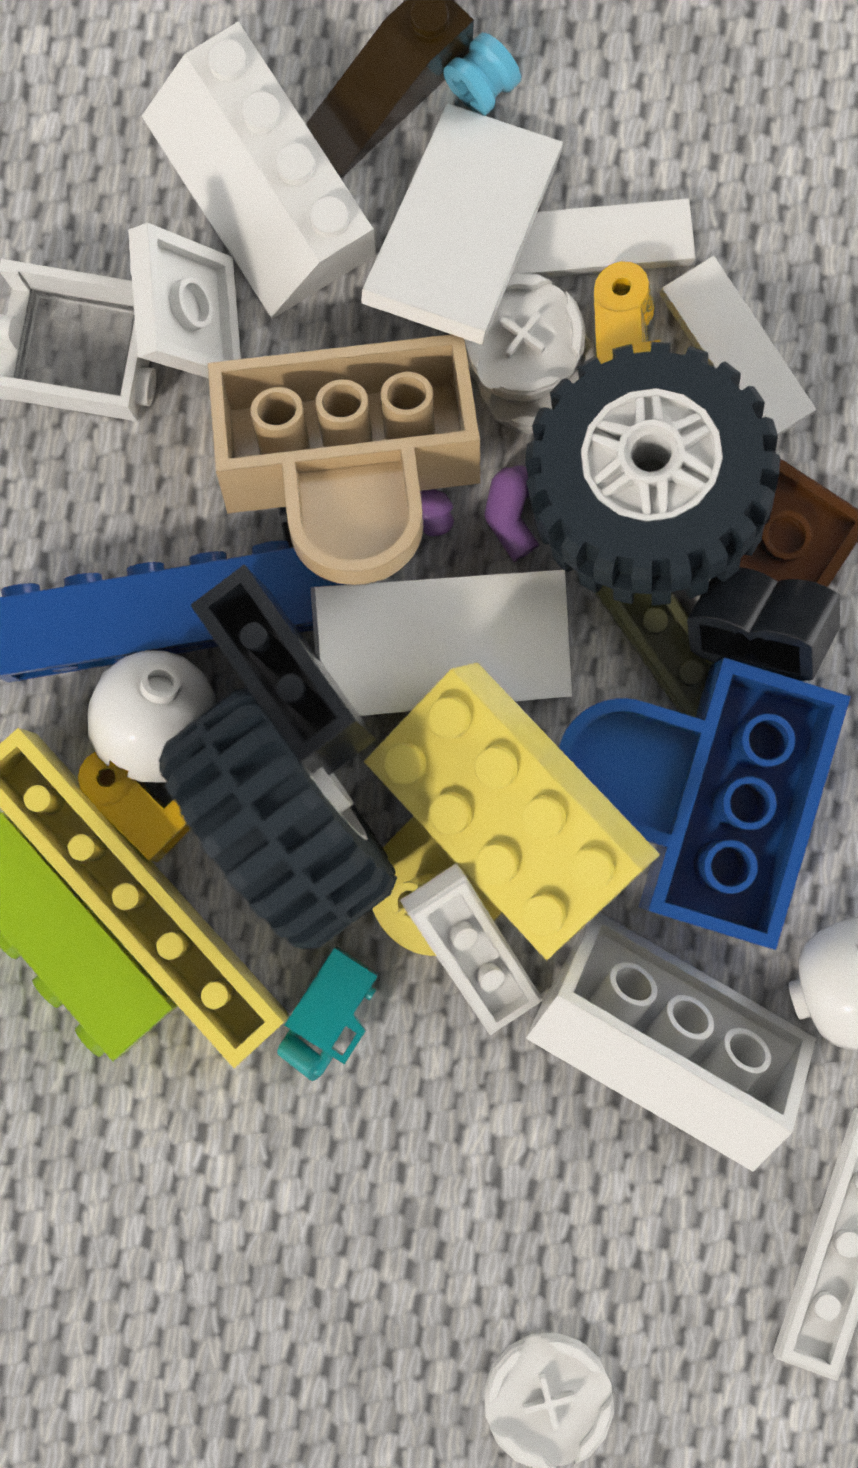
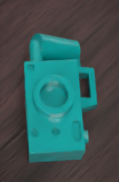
(325, 1012)

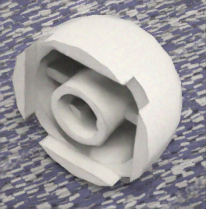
(144, 705)
(830, 983)

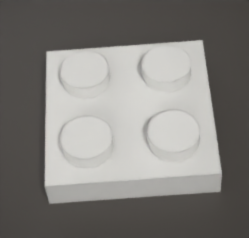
(182, 301)

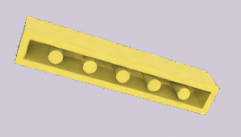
(135, 900)

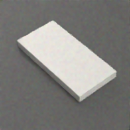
(462, 224)
(402, 637)

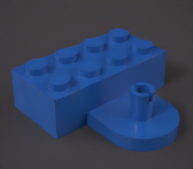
(718, 791)

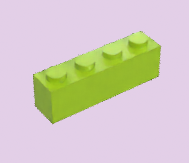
(73, 952)

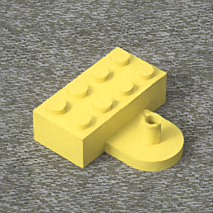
(504, 809)

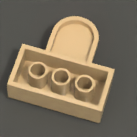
(346, 446)

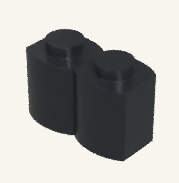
(765, 623)

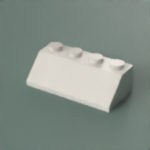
(258, 172)
(675, 1042)

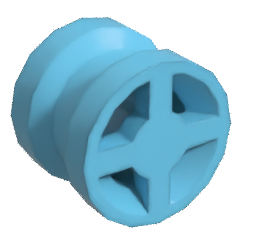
(482, 74)

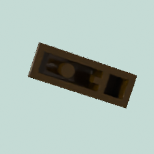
(390, 78)

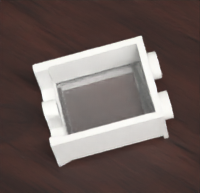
(72, 342)

